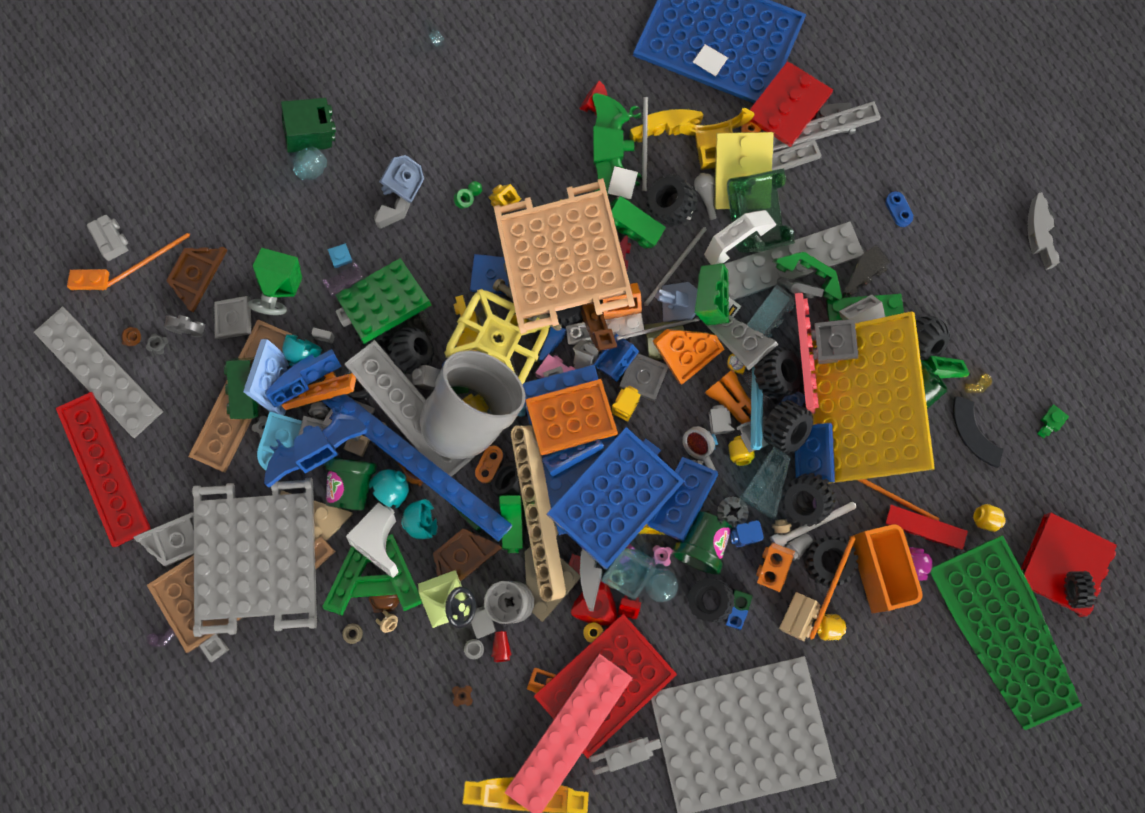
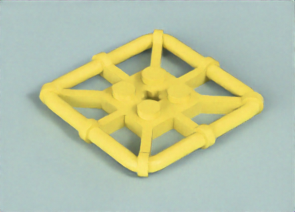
(493, 327)

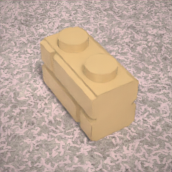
(800, 616)

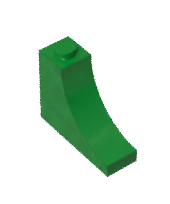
(512, 511)

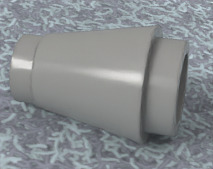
(800, 545)

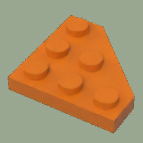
(687, 351)

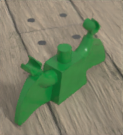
(608, 137)

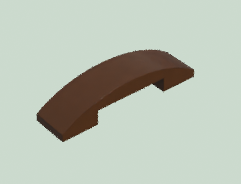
(597, 328)

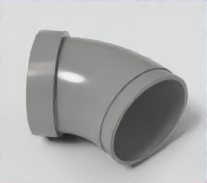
(455, 427)

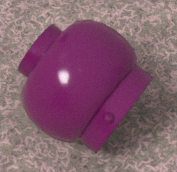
(922, 562)

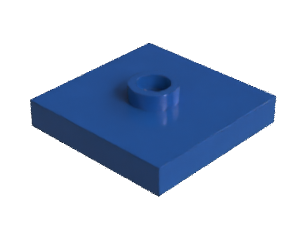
(486, 271)

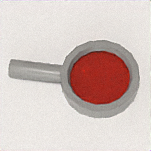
(699, 444)

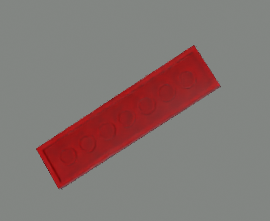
(103, 469)

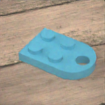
(279, 428)

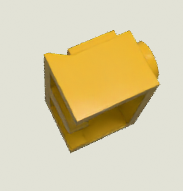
(626, 403)

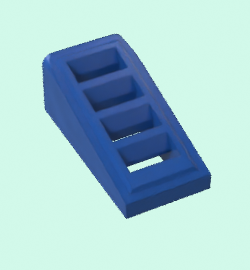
(552, 341)

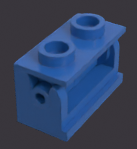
(616, 360)

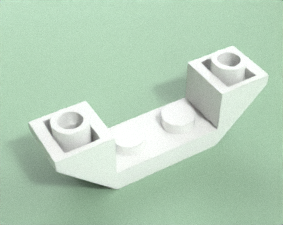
(736, 233)

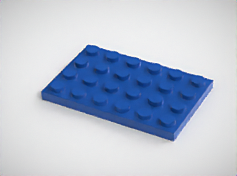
(615, 498)

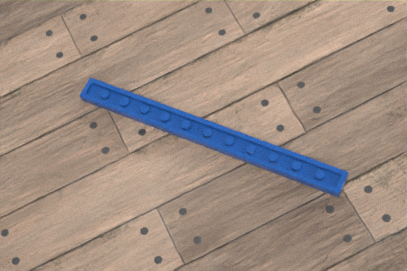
(425, 469)

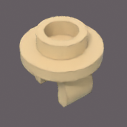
(388, 623)

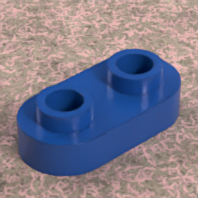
(898, 208)

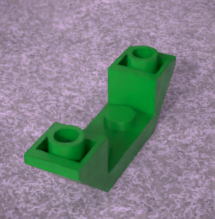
(831, 284)

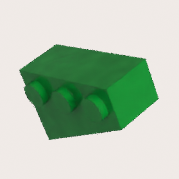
(635, 223)
(713, 294)

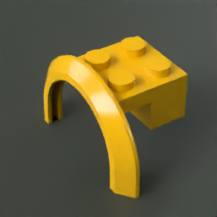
(706, 135)

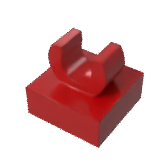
(629, 607)

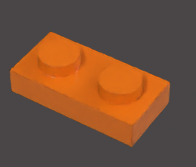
(88, 279)

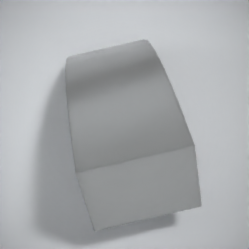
(590, 578)

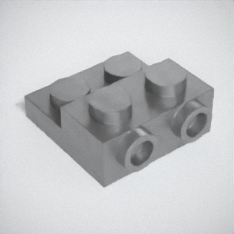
(835, 341)

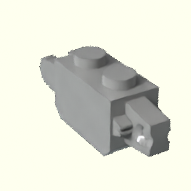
(626, 754)

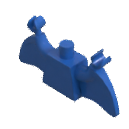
(313, 446)

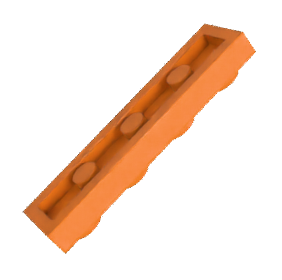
(323, 390)

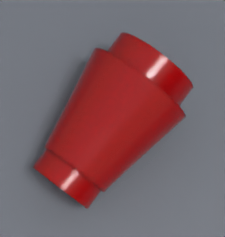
(501, 648)

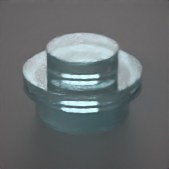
(436, 37)

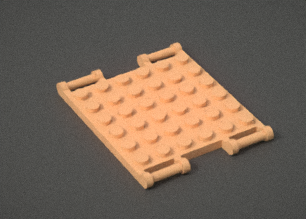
(563, 255)

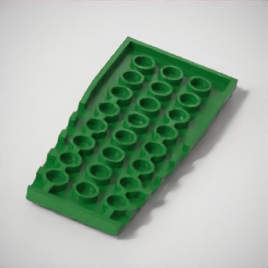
(1007, 630)

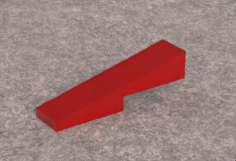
(926, 527)

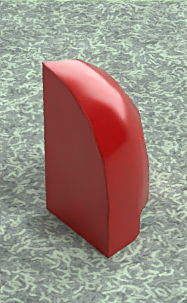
(588, 102)

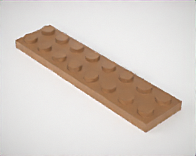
(220, 433)

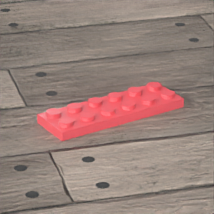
(806, 346)

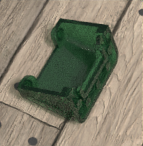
(755, 194)

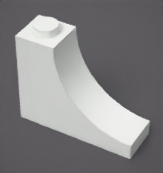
(371, 535)

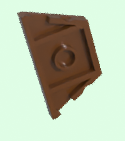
(194, 273)
(464, 553)

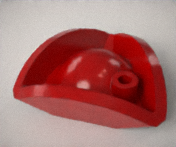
(604, 608)

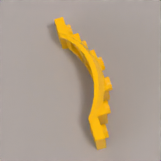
(492, 794)

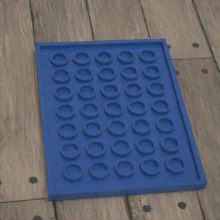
(748, 32)

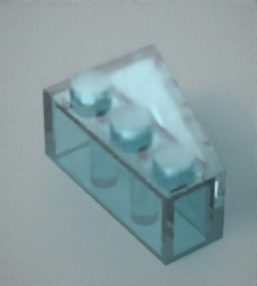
(772, 311)
(767, 484)

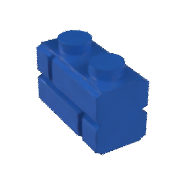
(746, 534)

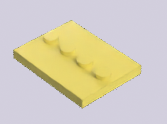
(739, 156)

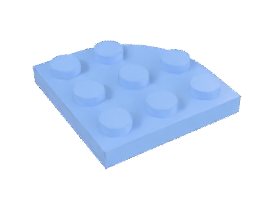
(265, 370)

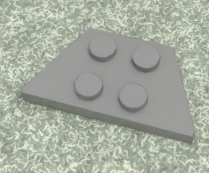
(171, 540)

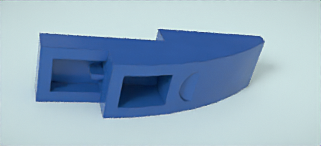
(297, 378)

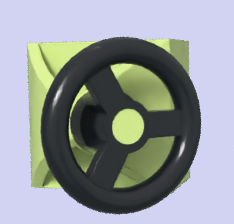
(447, 600)

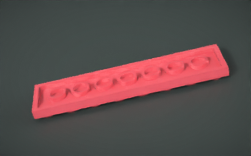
(568, 735)

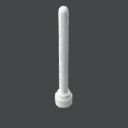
(782, 540)

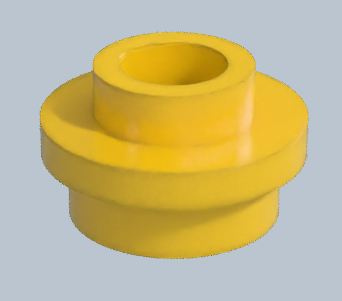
(588, 637)

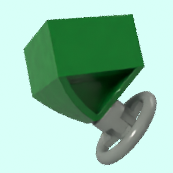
(277, 277)

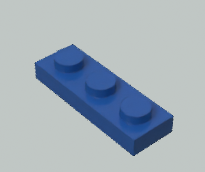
(568, 457)

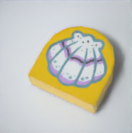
(735, 364)

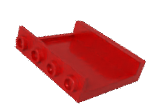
(1061, 549)

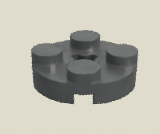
(183, 325)

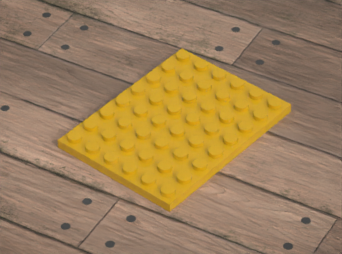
(876, 402)

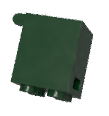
(303, 127)

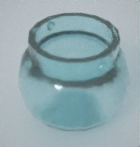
(309, 163)
(662, 585)

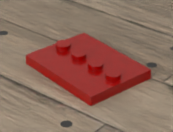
(789, 103)

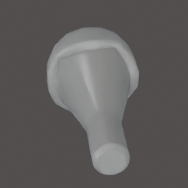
(705, 186)

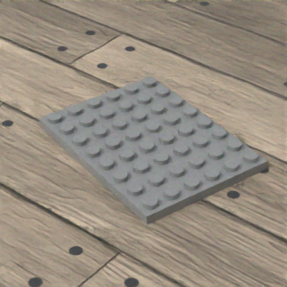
(742, 736)

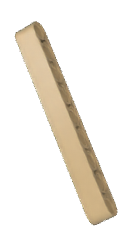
(536, 506)

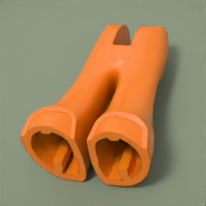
(721, 395)

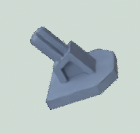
(402, 177)
(678, 301)

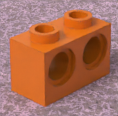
(779, 568)

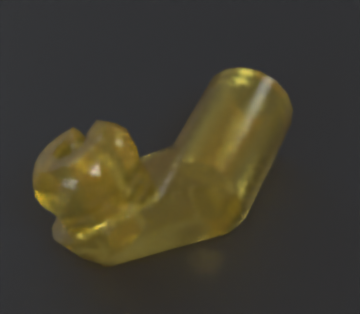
(979, 387)

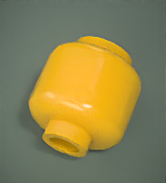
(739, 452)
(989, 518)

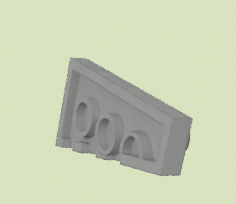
(743, 341)

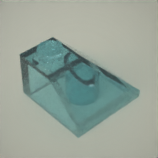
(630, 572)

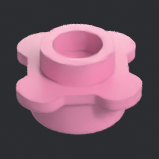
(665, 551)

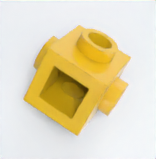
(504, 195)

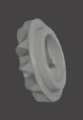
(724, 509)

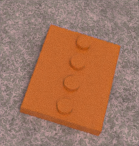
(571, 417)

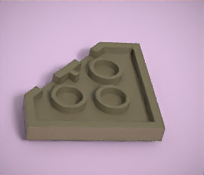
(542, 608)

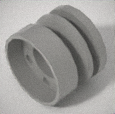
(498, 602)

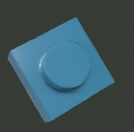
(340, 255)

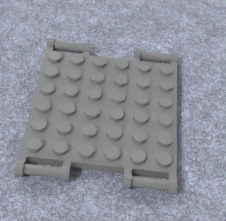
(254, 557)

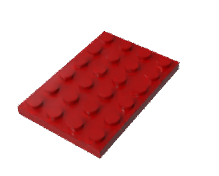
(630, 652)

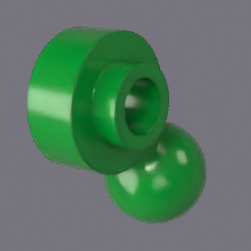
(474, 189)

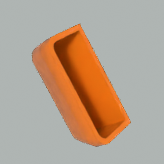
(887, 569)

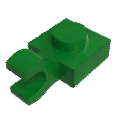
(1053, 420)

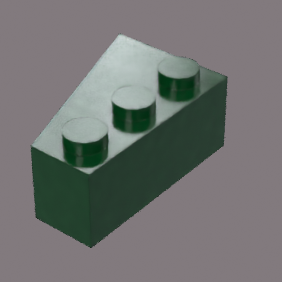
(240, 404)

